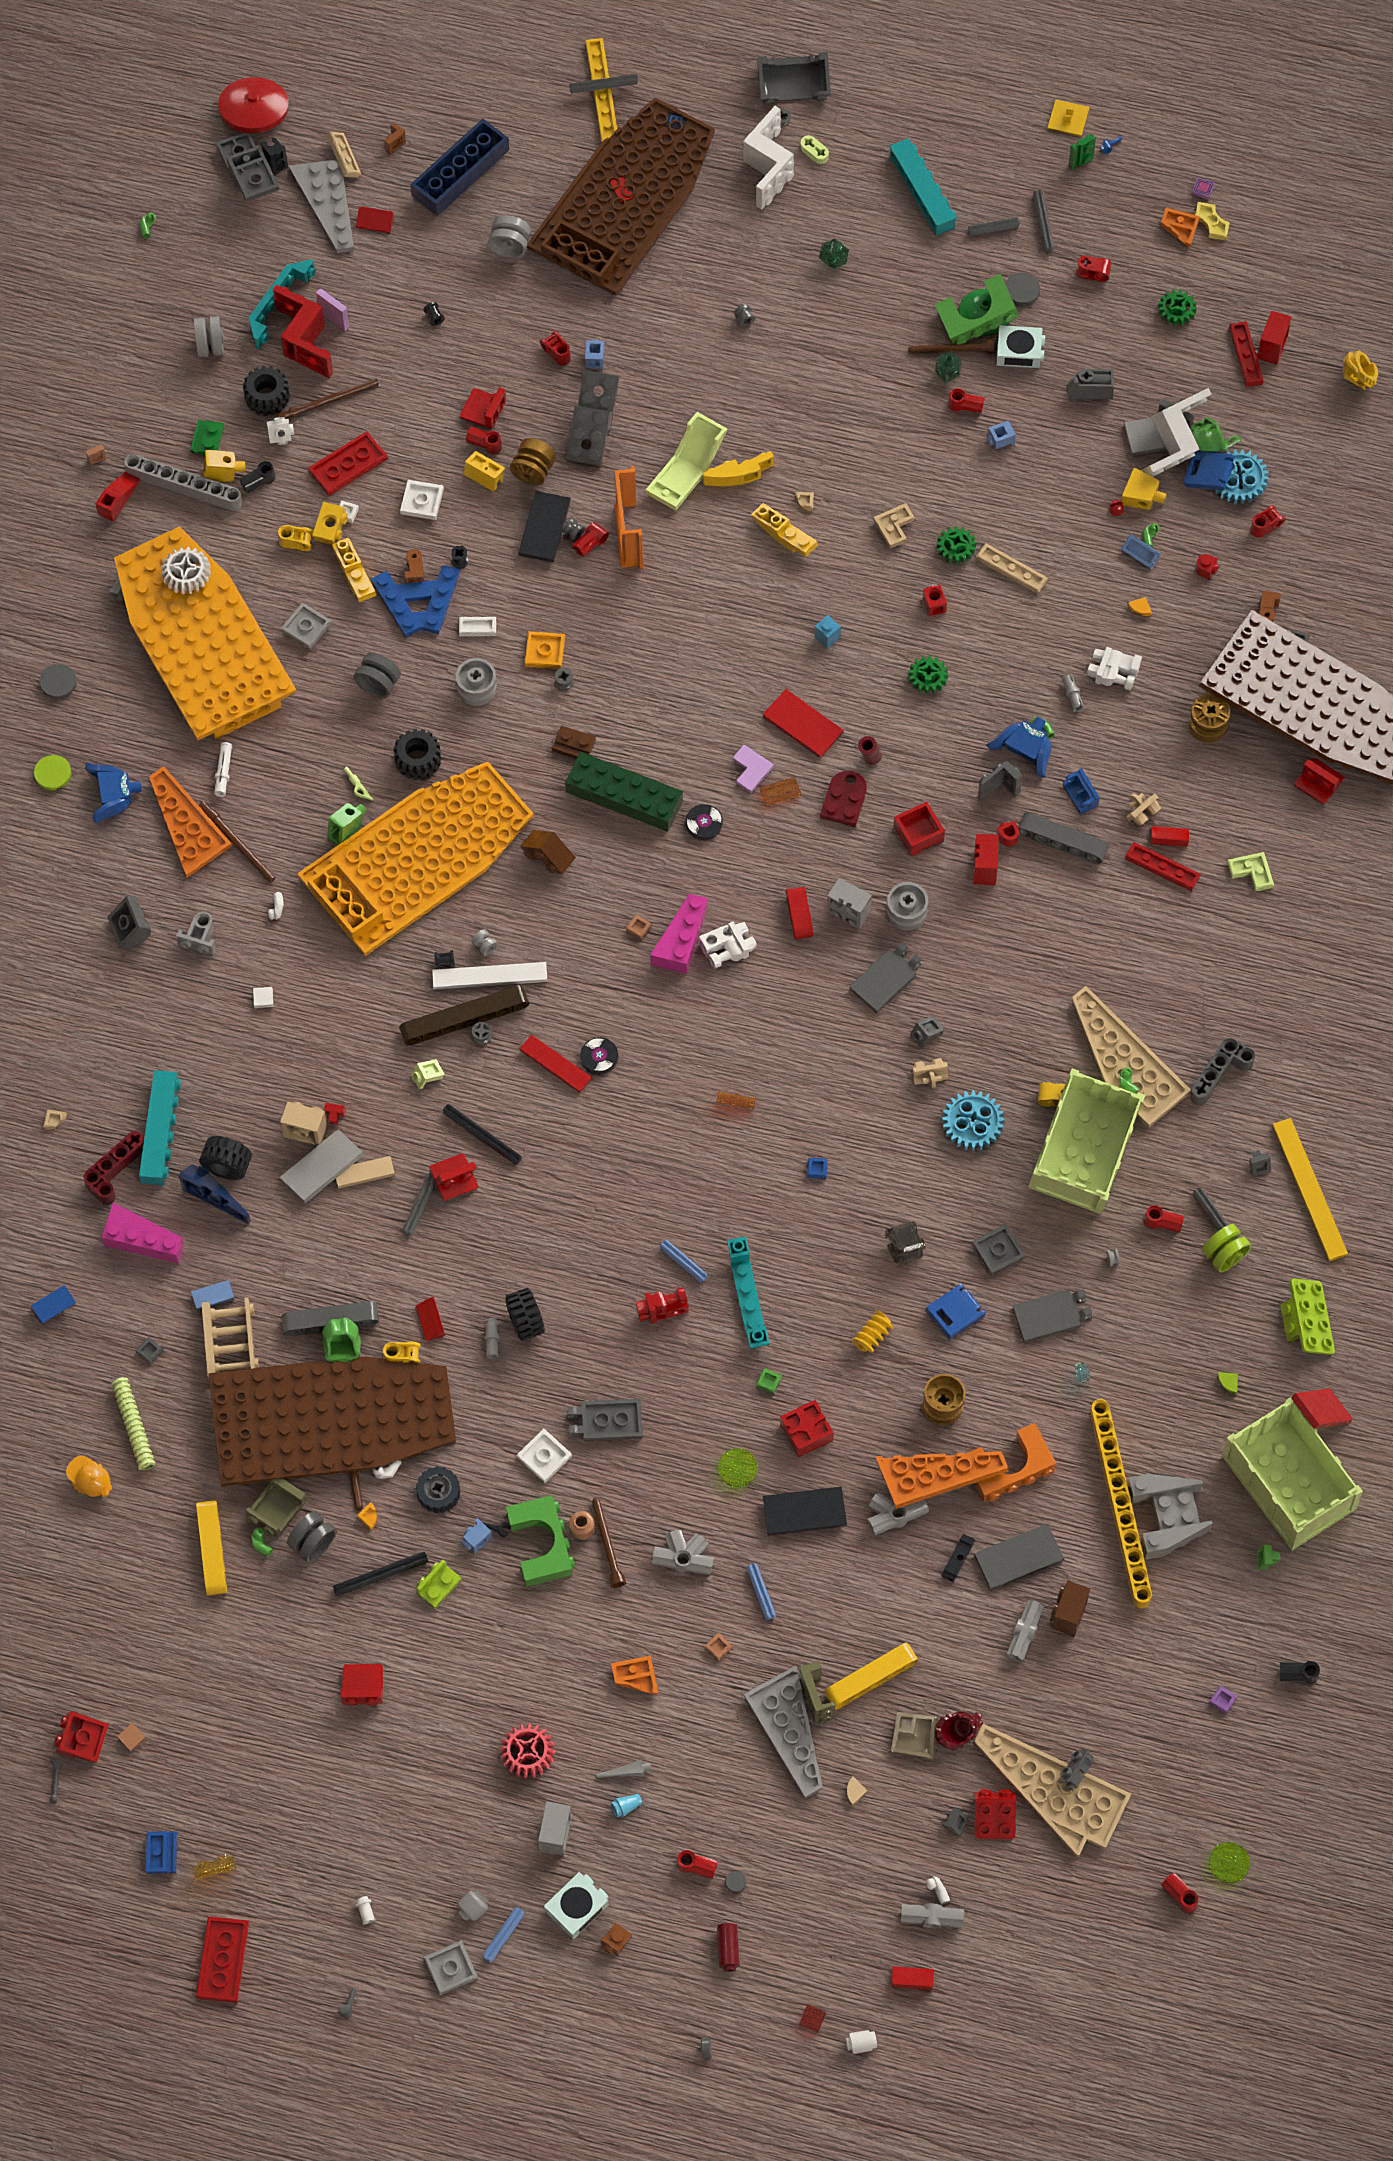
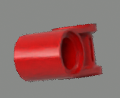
(1095, 268)
(555, 346)
(1268, 519)

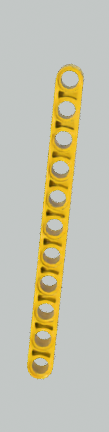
(1120, 1512)

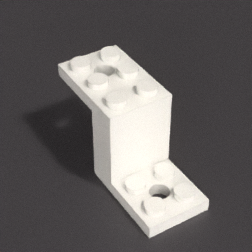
(768, 158)
(1176, 433)

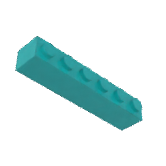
(922, 186)
(159, 1127)

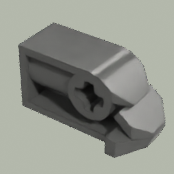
(1091, 384)

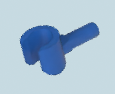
(1107, 145)

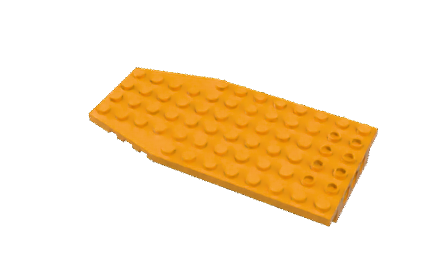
(201, 641)
(416, 855)

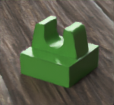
(1267, 1557)

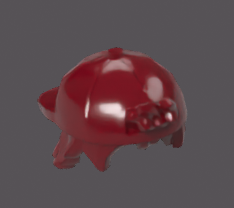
(957, 1729)

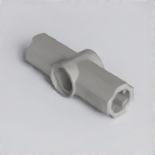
(1025, 1630)
(932, 1916)

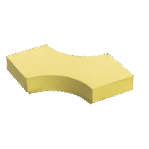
(1216, 226)

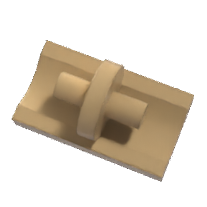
(1150, 804)
(931, 1073)

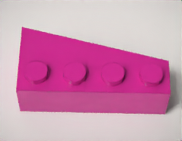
(680, 938)
(140, 1236)

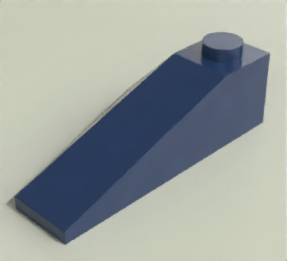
(205, 1187)

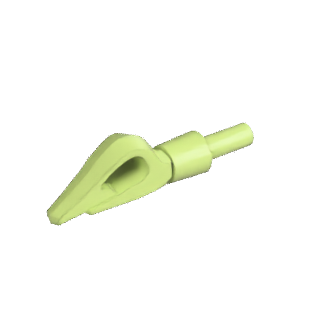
(358, 786)

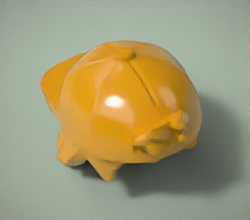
(88, 1477)

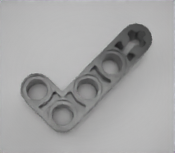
(1217, 1072)

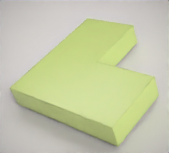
(1252, 865)

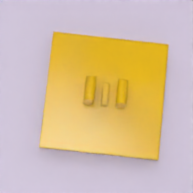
(1068, 118)

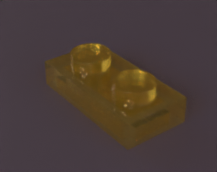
(206, 1868)

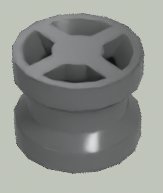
(744, 315)
(573, 529)
(562, 682)
(478, 1031)

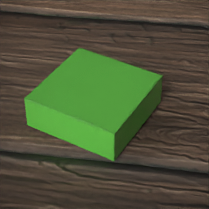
(768, 1381)

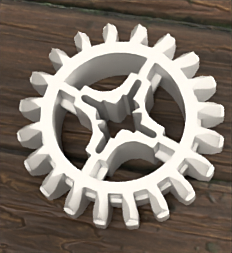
(177, 565)

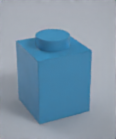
(827, 631)

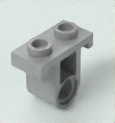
(197, 935)

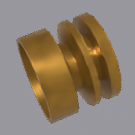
(533, 461)
(1209, 718)
(943, 1389)

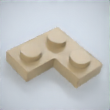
(890, 523)

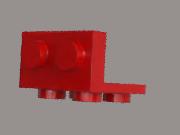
(362, 1684)
(995, 1814)

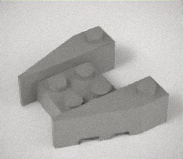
(1173, 1511)

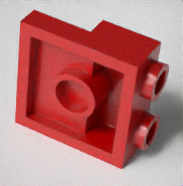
(80, 1737)

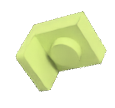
(426, 1072)

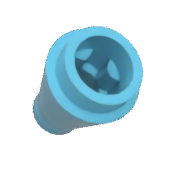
(624, 1805)

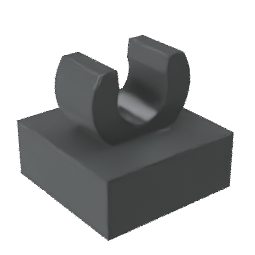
(1260, 1163)
(956, 1821)

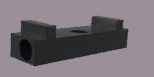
(962, 1550)

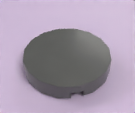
(1023, 288)
(58, 681)

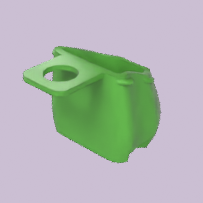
(1209, 436)
(341, 1340)

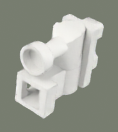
(1113, 664)
(731, 940)

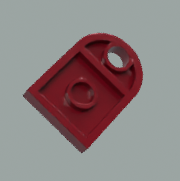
(844, 800)

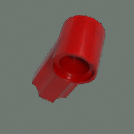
(966, 401)
(484, 439)
(593, 536)
(1165, 1220)
(700, 1865)
(1179, 1891)

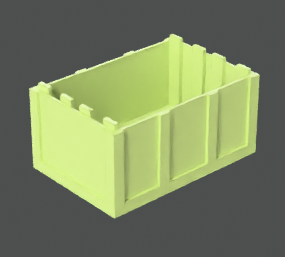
(1086, 1142)
(1291, 1474)

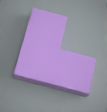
(756, 768)

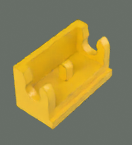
(483, 471)

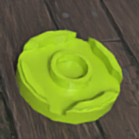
(52, 772)

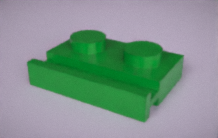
(1082, 152)
(207, 436)

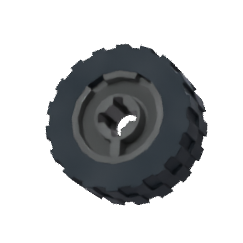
(430, 1497)

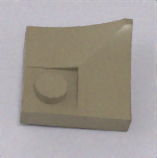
(914, 1735)

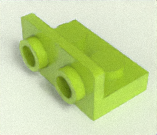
(437, 1584)

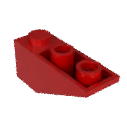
(116, 496)

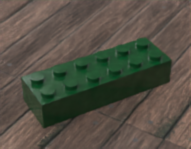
(624, 791)

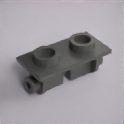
(1081, 1761)

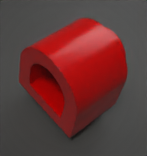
(1207, 565)
(1008, 833)

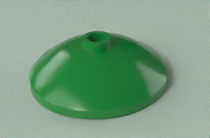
(972, 307)

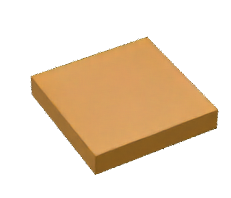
(544, 650)

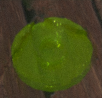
(737, 1467)
(1229, 1862)

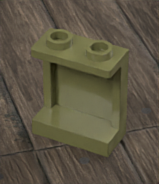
(276, 1507)
(808, 1675)

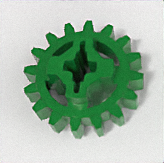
(1177, 307)
(954, 542)
(936, 678)

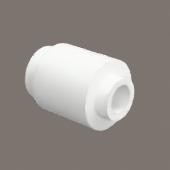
(861, 2041)

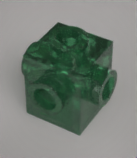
(834, 253)
(948, 366)

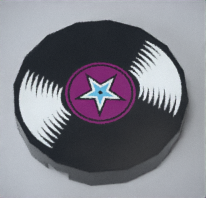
(704, 822)
(599, 1055)

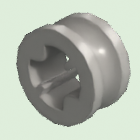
(1113, 1257)

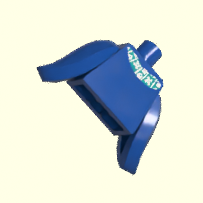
(1026, 741)
(114, 790)

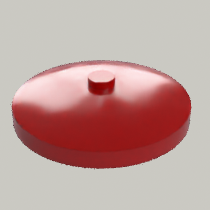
(253, 105)

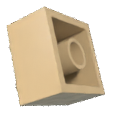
(303, 1123)

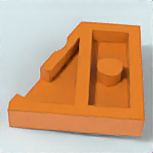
(1180, 225)
(636, 1675)

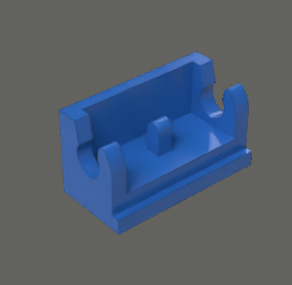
(1081, 791)
(53, 1304)

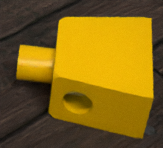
(221, 466)
(1142, 491)

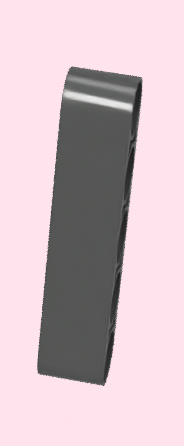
(1063, 838)
(314, 1320)

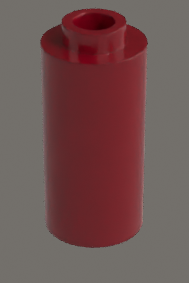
(870, 750)
(728, 1946)

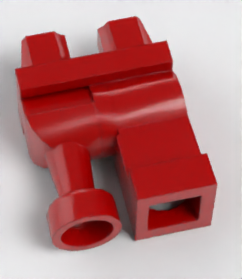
(662, 1306)

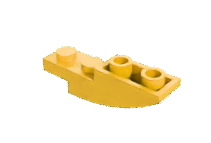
(732, 474)
(782, 531)
(353, 570)

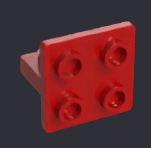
(1318, 780)
(454, 1176)

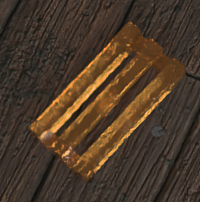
(779, 788)

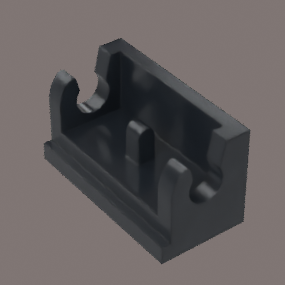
(275, 155)

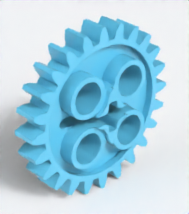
(1256, 475)
(968, 1135)

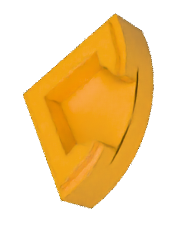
(1140, 606)
(368, 1516)

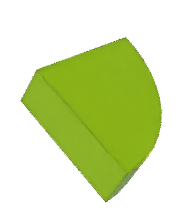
(1229, 1381)

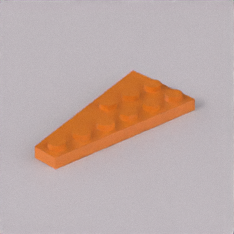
(191, 830)
(934, 1474)

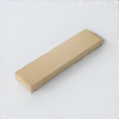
(1011, 568)

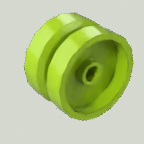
(1226, 1248)

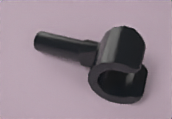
(498, 1528)

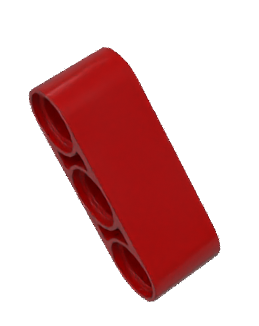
(799, 913)

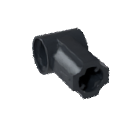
(257, 478)
(1296, 1672)

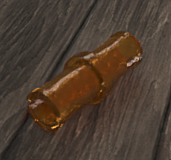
(736, 1100)

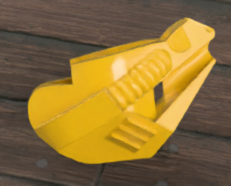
(1359, 370)

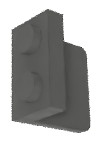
(1002, 774)

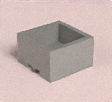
(849, 903)
(555, 1828)

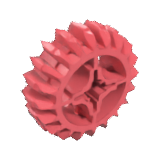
(539, 1762)

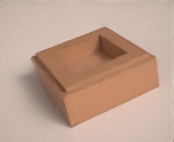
(96, 454)
(638, 927)
(718, 1646)
(131, 1737)

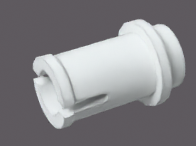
(365, 1910)

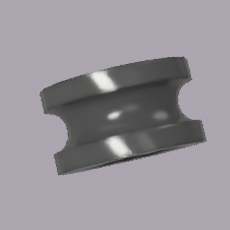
(786, 114)

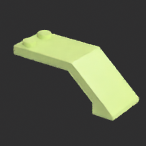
(688, 463)

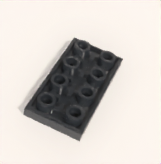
(544, 526)
(804, 1511)

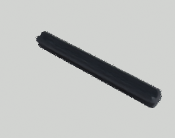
(482, 1134)
(380, 1573)

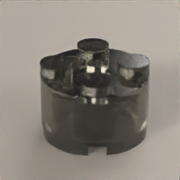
(905, 1243)

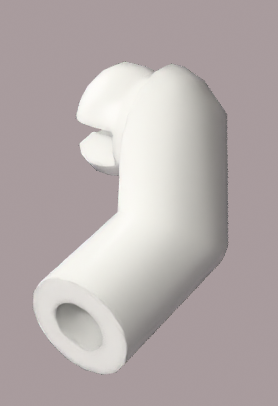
(278, 904)
(388, 1471)
(936, 1884)

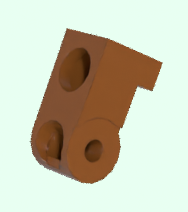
(415, 564)
(1268, 602)

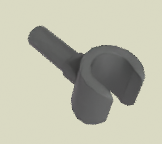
(346, 2010)

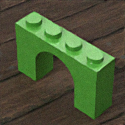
(963, 329)
(543, 1513)

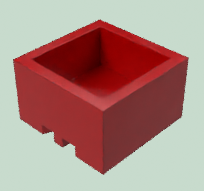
(1274, 337)
(919, 828)
(985, 859)
(806, 1428)

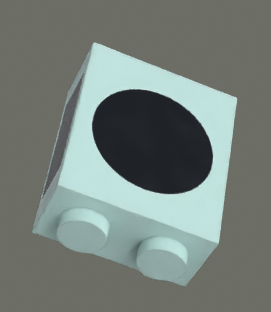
(1020, 346)
(576, 1905)

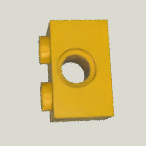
(330, 513)

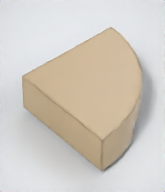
(805, 500)
(54, 1119)
(855, 1791)

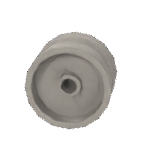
(509, 236)
(209, 336)
(476, 681)
(907, 906)

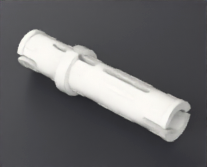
(223, 767)

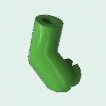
(145, 223)
(1149, 532)
(1047, 728)
(1126, 1080)
(259, 1544)

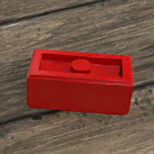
(375, 219)
(1169, 836)
(430, 1319)
(912, 1978)

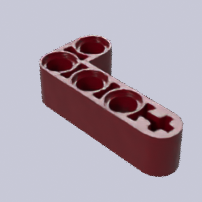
(132, 1150)

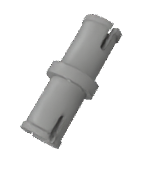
(1073, 693)
(491, 1338)

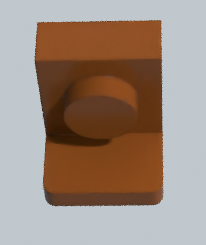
(395, 139)
(615, 1939)

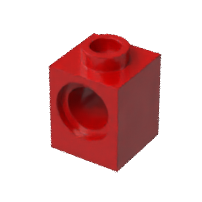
(934, 607)

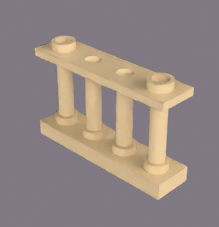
(212, 1332)

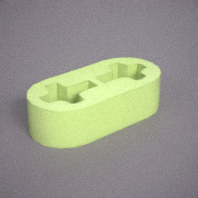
(813, 150)

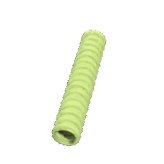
(133, 1425)

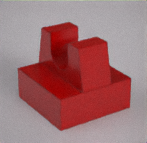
(334, 1112)

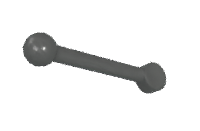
(57, 1765)

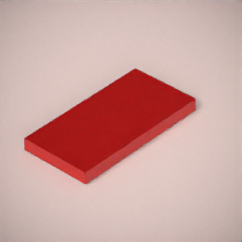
(348, 463)
(803, 723)
(1321, 1408)
(222, 1959)

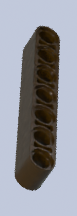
(464, 1015)

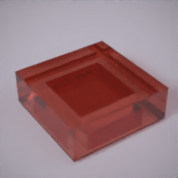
(812, 2018)

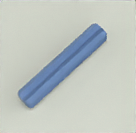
(683, 1261)
(761, 1591)
(503, 1934)

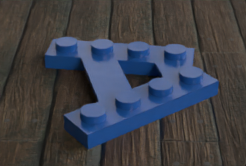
(397, 595)

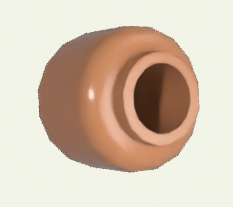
(581, 1525)

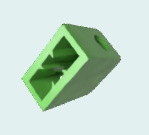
(345, 822)

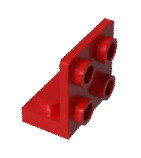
(484, 407)

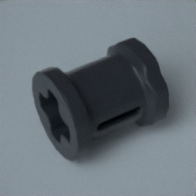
(434, 314)
(459, 557)
(444, 959)

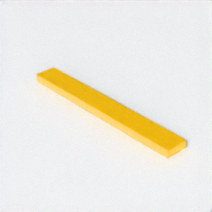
(602, 97)
(1310, 1190)

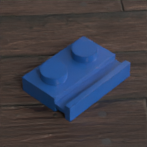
(161, 1852)

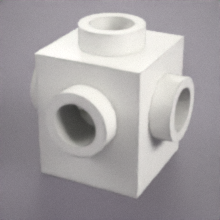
(274, 428)

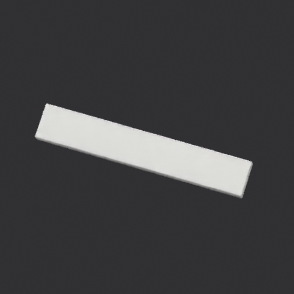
(489, 975)

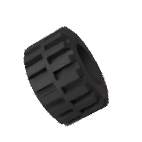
(262, 379)
(417, 767)
(225, 1157)
(524, 1314)

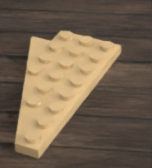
(1119, 1048)
(1074, 1816)

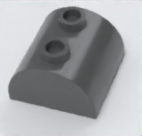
(129, 923)

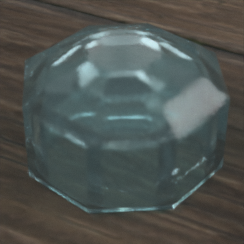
(1082, 1372)

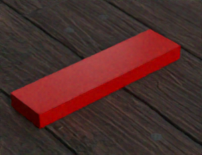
(1246, 354)
(1162, 866)
(555, 1063)

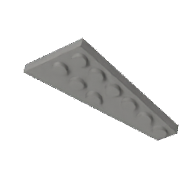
(326, 195)
(784, 1719)

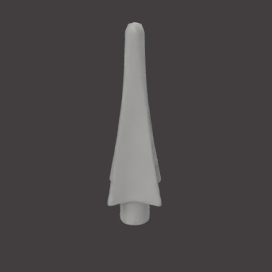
(634, 1769)

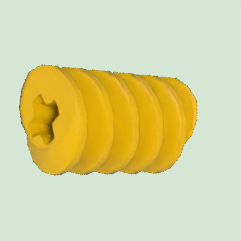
(872, 1332)

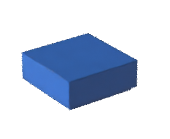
(817, 1168)

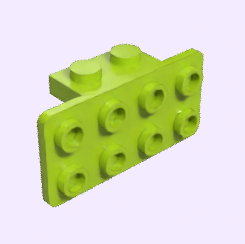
(1307, 1317)

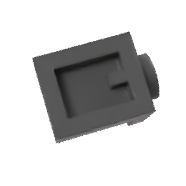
(926, 1030)

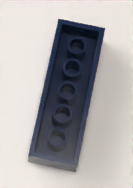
(459, 167)

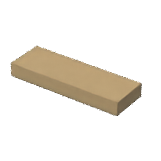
(343, 154)
(366, 1172)

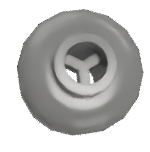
(472, 1905)

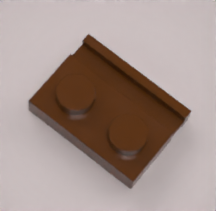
(572, 742)

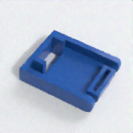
(1211, 470)
(959, 1308)

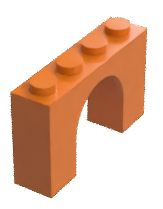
(1039, 1463)

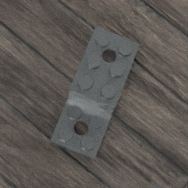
(247, 166)
(592, 417)

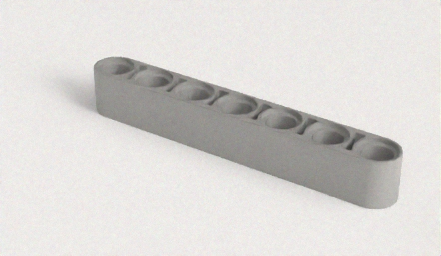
(188, 488)

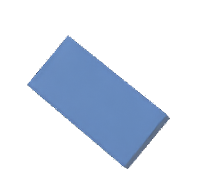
(1141, 551)
(214, 1294)

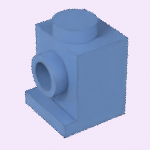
(594, 354)
(1001, 435)
(476, 1536)

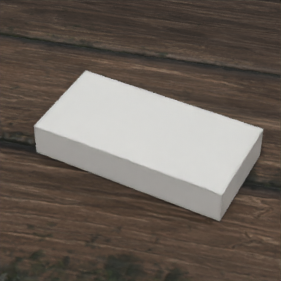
(477, 626)

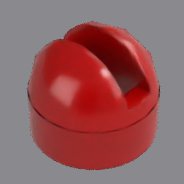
(1118, 508)

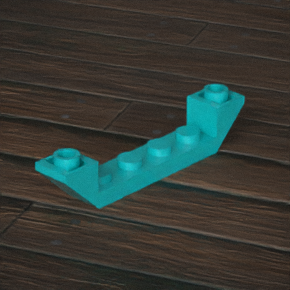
(301, 271)
(746, 1292)

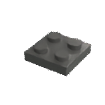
(998, 1249)

